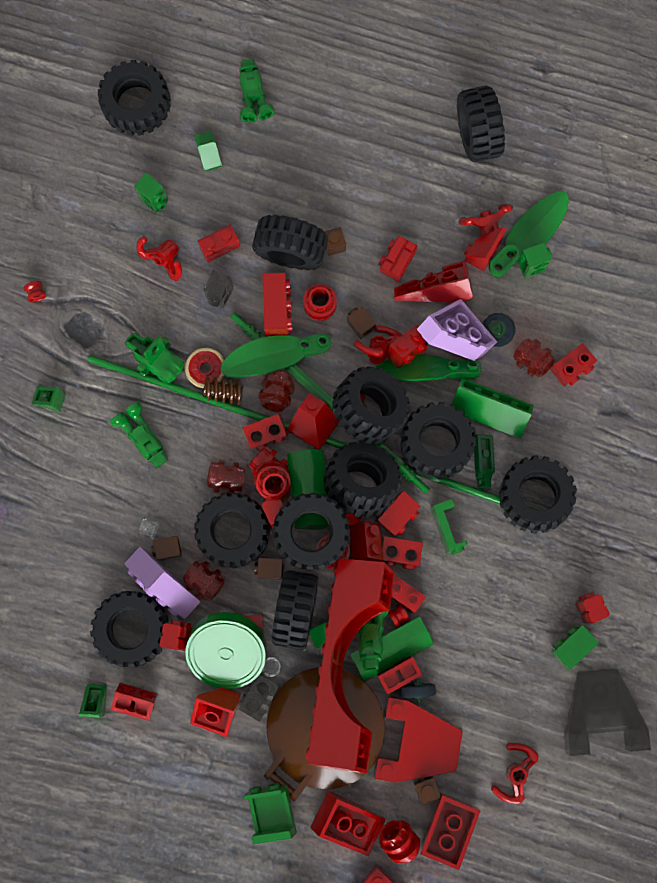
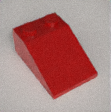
(347, 823)

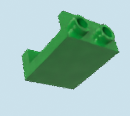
(438, 512)
(271, 813)

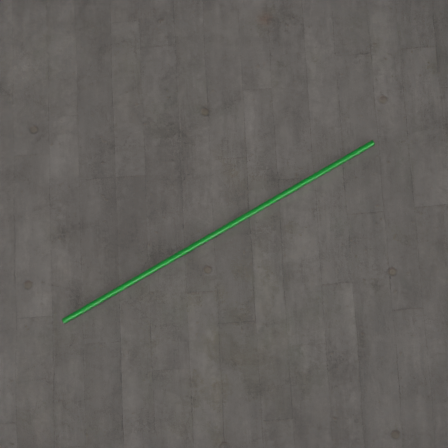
(258, 416)

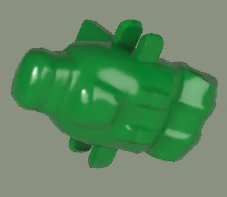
(155, 357)

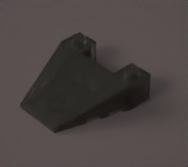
(603, 706)

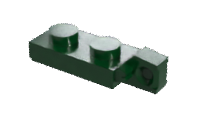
(484, 460)

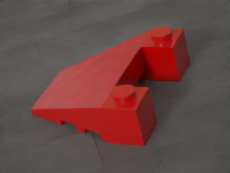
(426, 746)

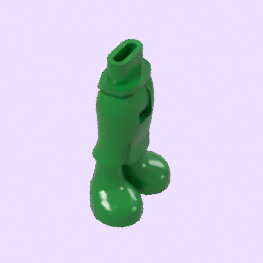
(253, 92)
(142, 436)
(371, 643)

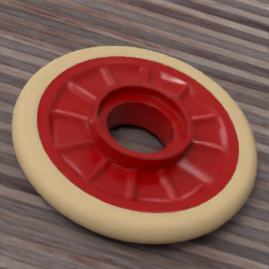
(199, 357)

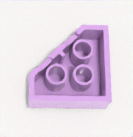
(457, 331)
(160, 584)

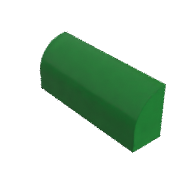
(492, 408)
(307, 476)
(398, 647)

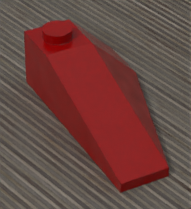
(445, 286)

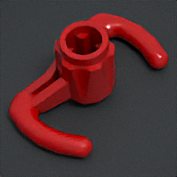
(487, 221)
(163, 256)
(378, 345)
(532, 759)

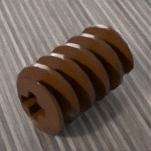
(222, 390)

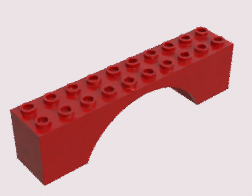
(358, 595)

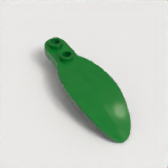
(531, 229)
(272, 354)
(433, 368)

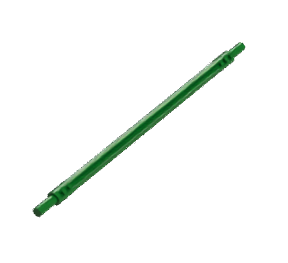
(321, 394)

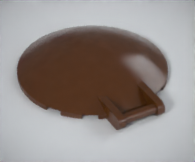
(290, 723)

